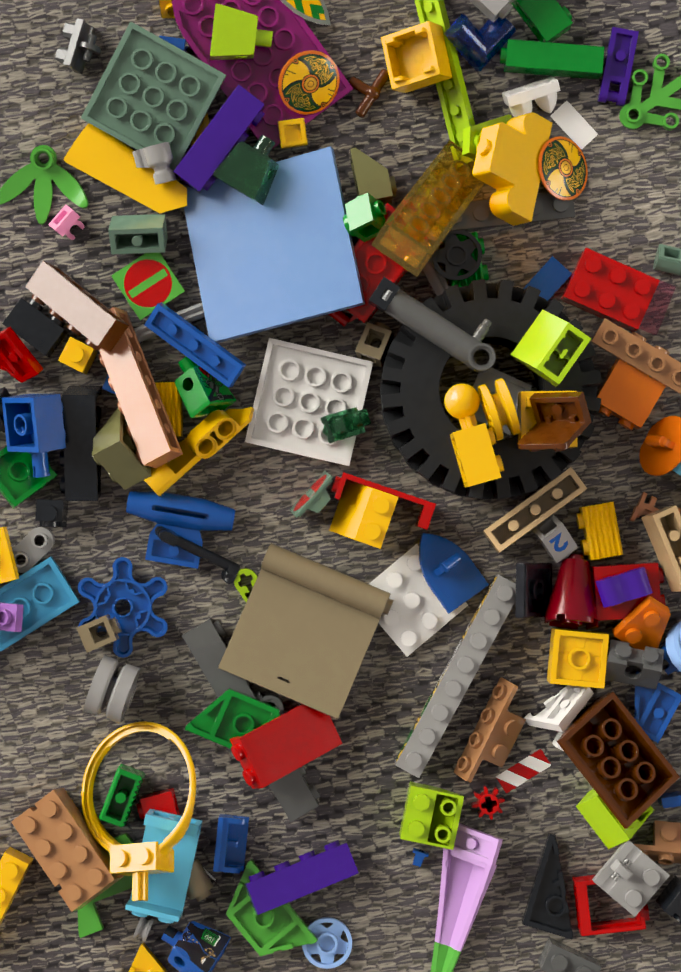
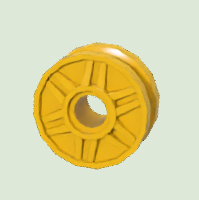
(499, 409)

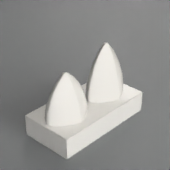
(542, 91)

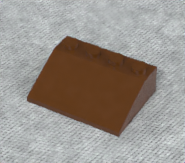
(617, 758)

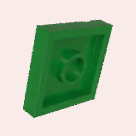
(17, 477)

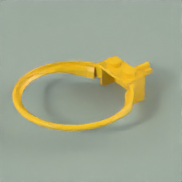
(136, 858)

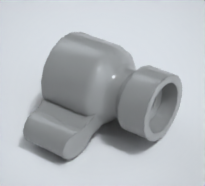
(156, 157)

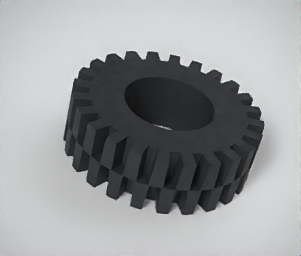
(414, 405)

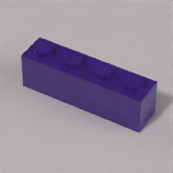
(219, 139)
(301, 878)

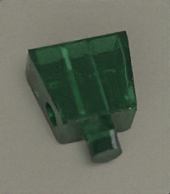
(250, 169)

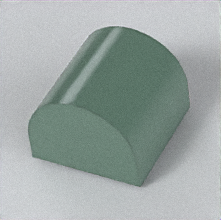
(668, 260)

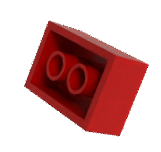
(610, 290)

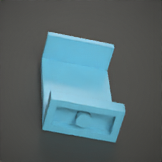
(168, 890)

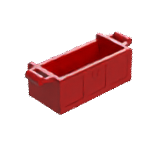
(372, 268)

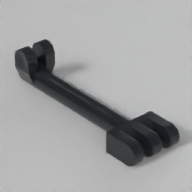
(230, 568)

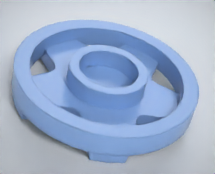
(328, 943)

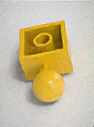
(474, 441)

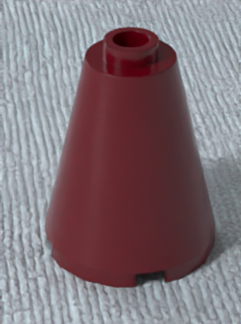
(573, 596)

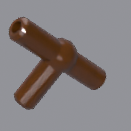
(371, 92)

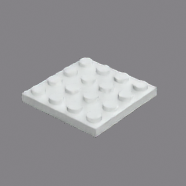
(299, 389)

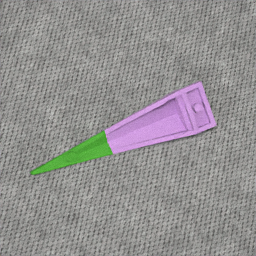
(464, 883)

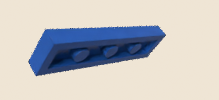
(195, 344)

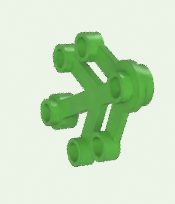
(658, 97)

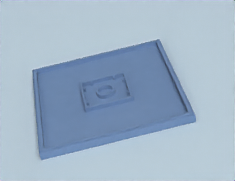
(275, 259)

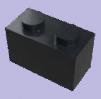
(35, 327)

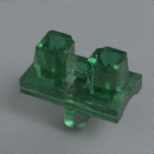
(345, 424)

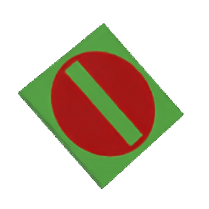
(147, 282)

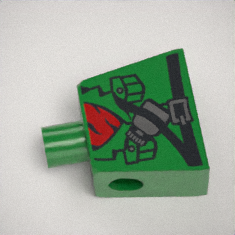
(201, 390)

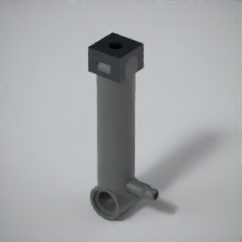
(432, 326)

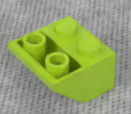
(550, 347)
(431, 815)
(605, 823)

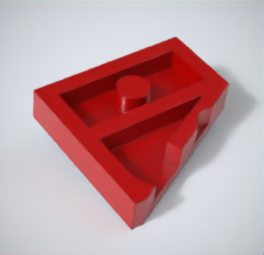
(16, 357)

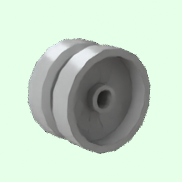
(116, 690)

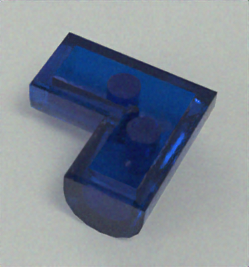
(479, 45)

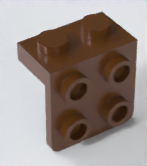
(558, 419)

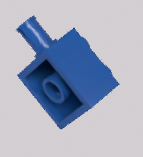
(34, 426)

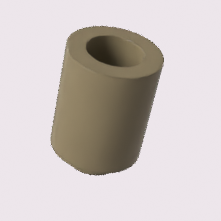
(199, 882)

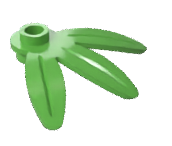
(43, 190)

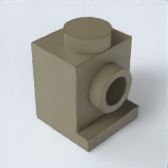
(372, 333)
(90, 636)

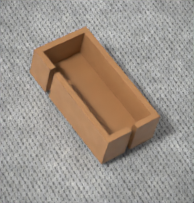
(66, 849)

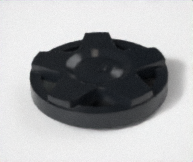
(457, 256)

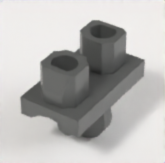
(80, 47)

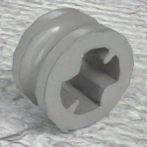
(143, 928)

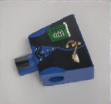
(196, 948)

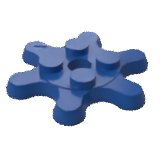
(137, 594)

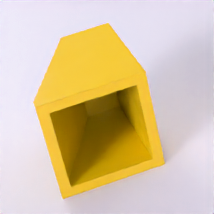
(363, 514)

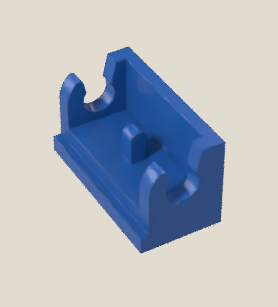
(231, 843)

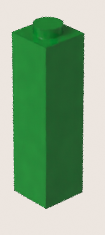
(552, 59)

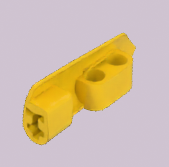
(114, 165)
(200, 443)

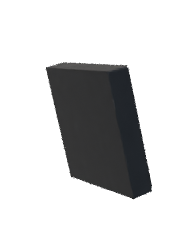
(533, 589)

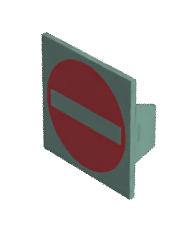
(315, 497)

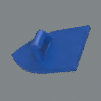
(449, 571)

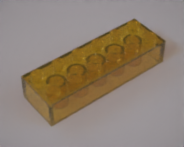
(429, 210)

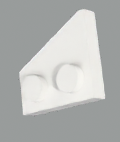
(561, 709)

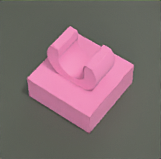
(64, 221)

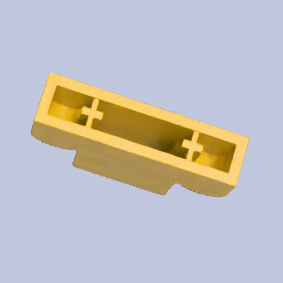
(509, 163)

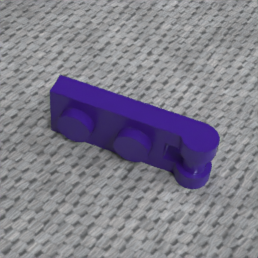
(618, 65)

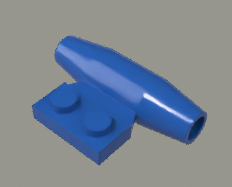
(182, 515)

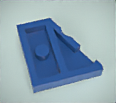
(655, 709)

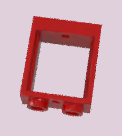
(589, 928)

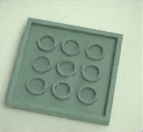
(153, 93)

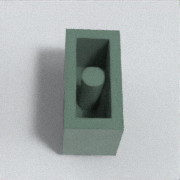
(138, 234)

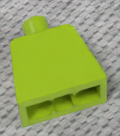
(236, 34)

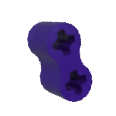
(624, 587)

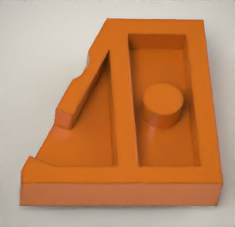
(644, 624)

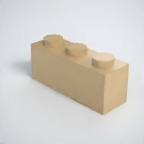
(665, 535)

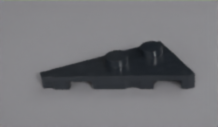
(547, 902)

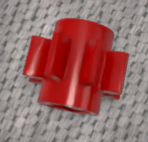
(494, 805)

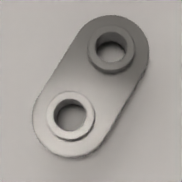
(31, 550)

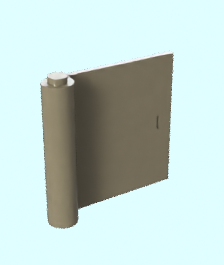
(305, 628)

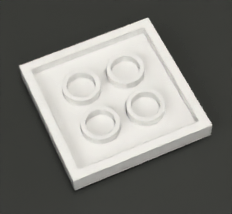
(415, 608)

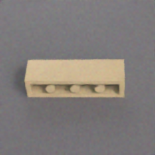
(534, 510)

